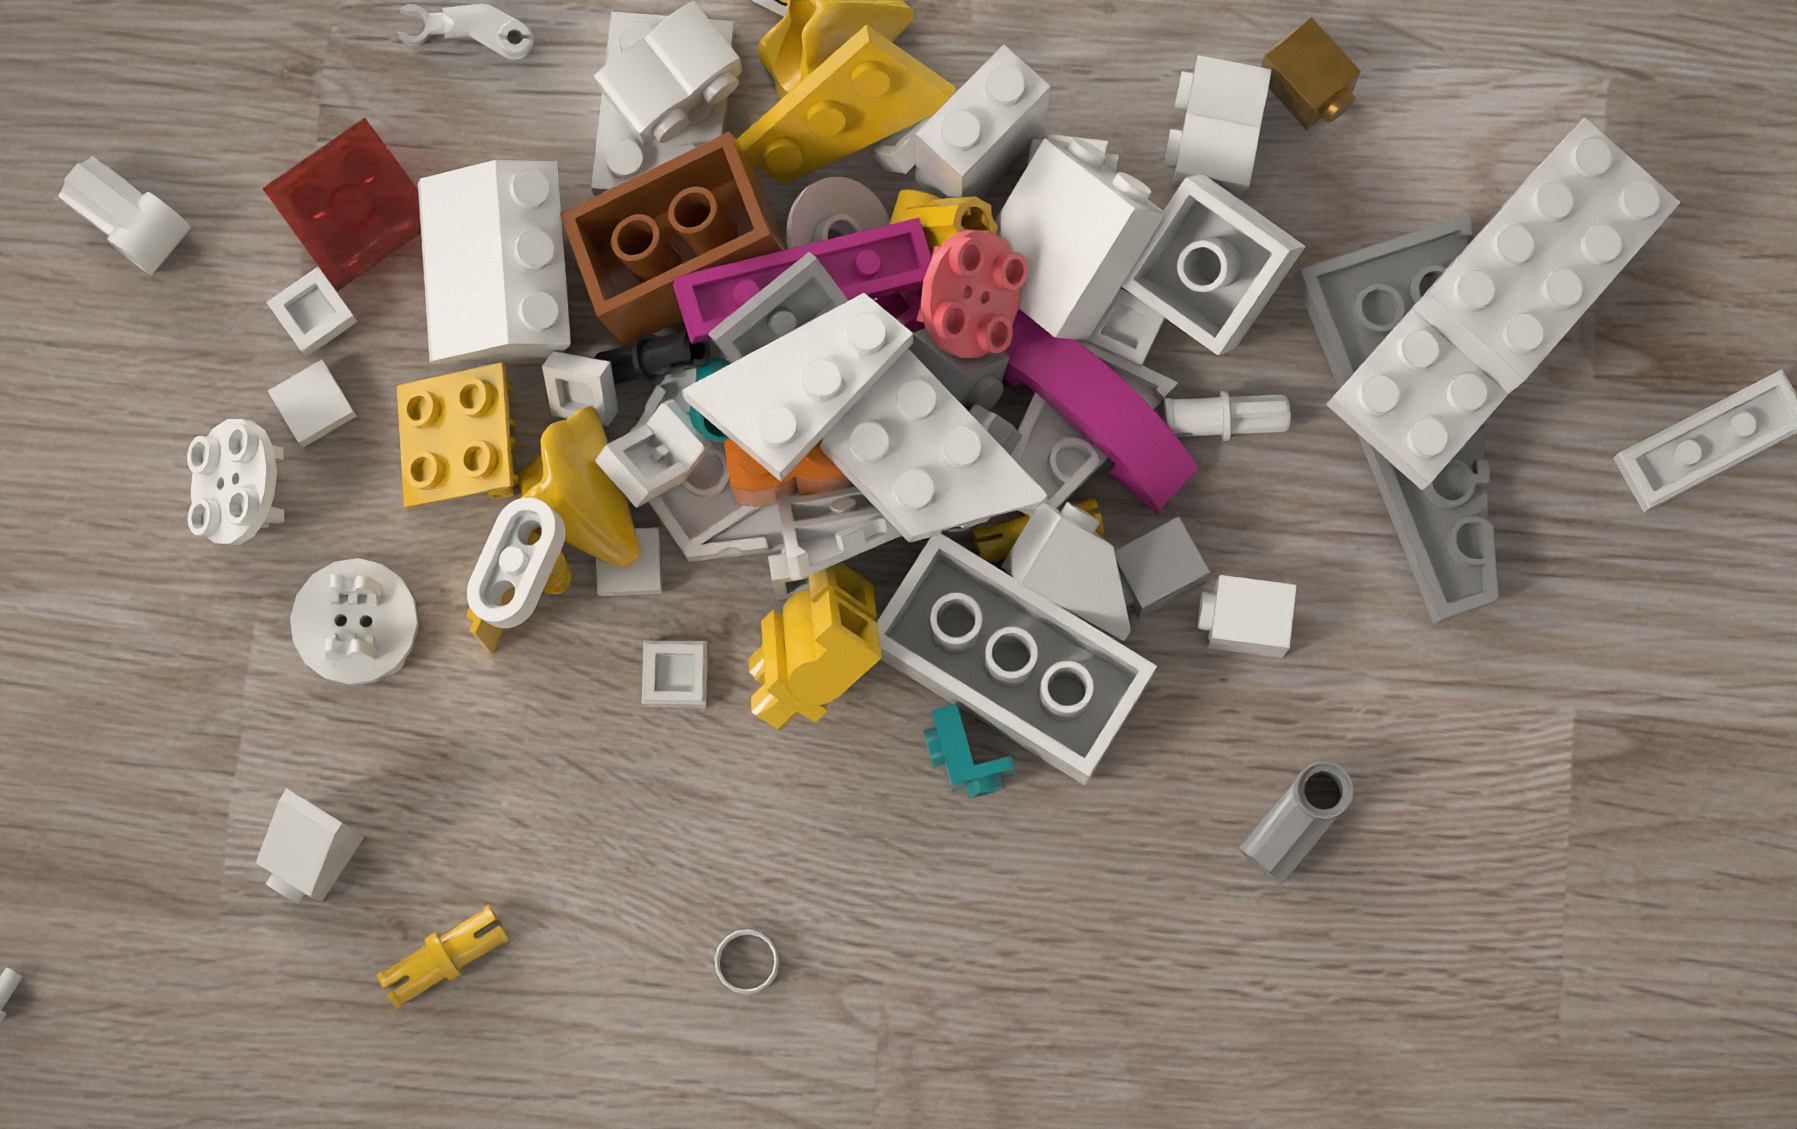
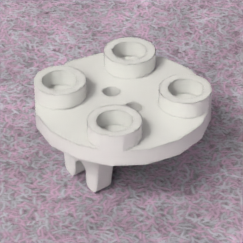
(233, 482)
(353, 652)

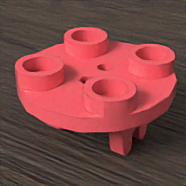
(972, 294)

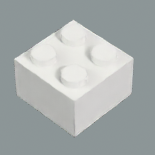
(1212, 264)

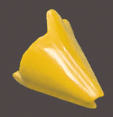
(818, 29)
(580, 491)

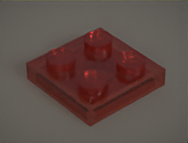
(348, 204)

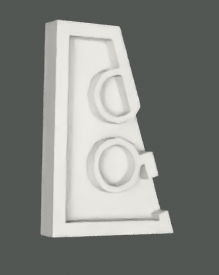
(802, 383)

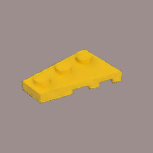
(844, 106)

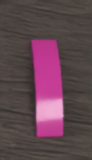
(1103, 409)

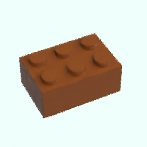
(667, 224)

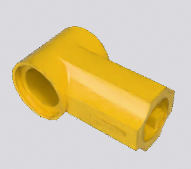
(943, 217)

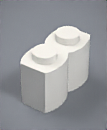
(670, 74)
(1220, 123)

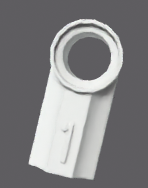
(135, 223)

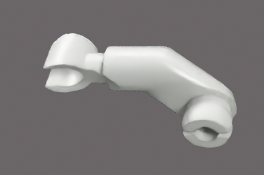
(479, 21)

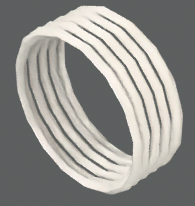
(718, 955)

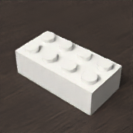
(1011, 657)

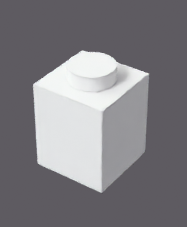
(1248, 616)

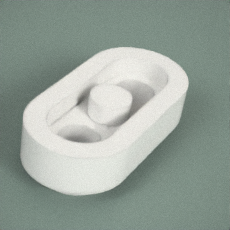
(511, 562)

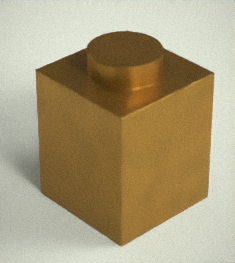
(1311, 75)

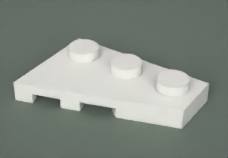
(1057, 452)

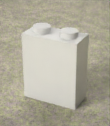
(982, 129)
(1077, 233)

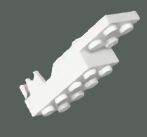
(1503, 303)

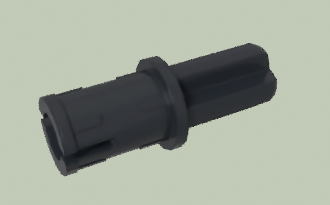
(655, 357)

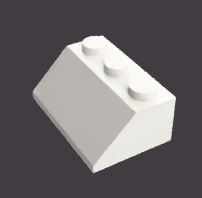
(494, 263)

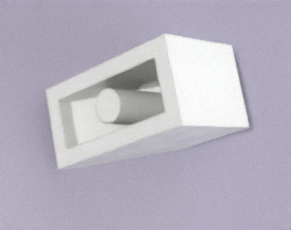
(1071, 566)
(305, 849)

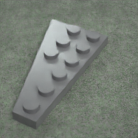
(1447, 524)

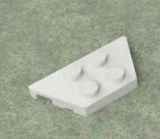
(925, 456)

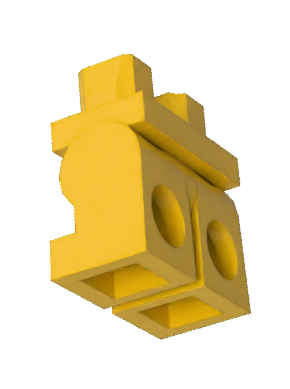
(815, 647)

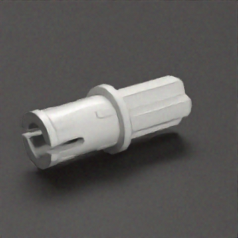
(1227, 415)

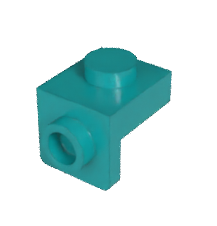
(949, 747)

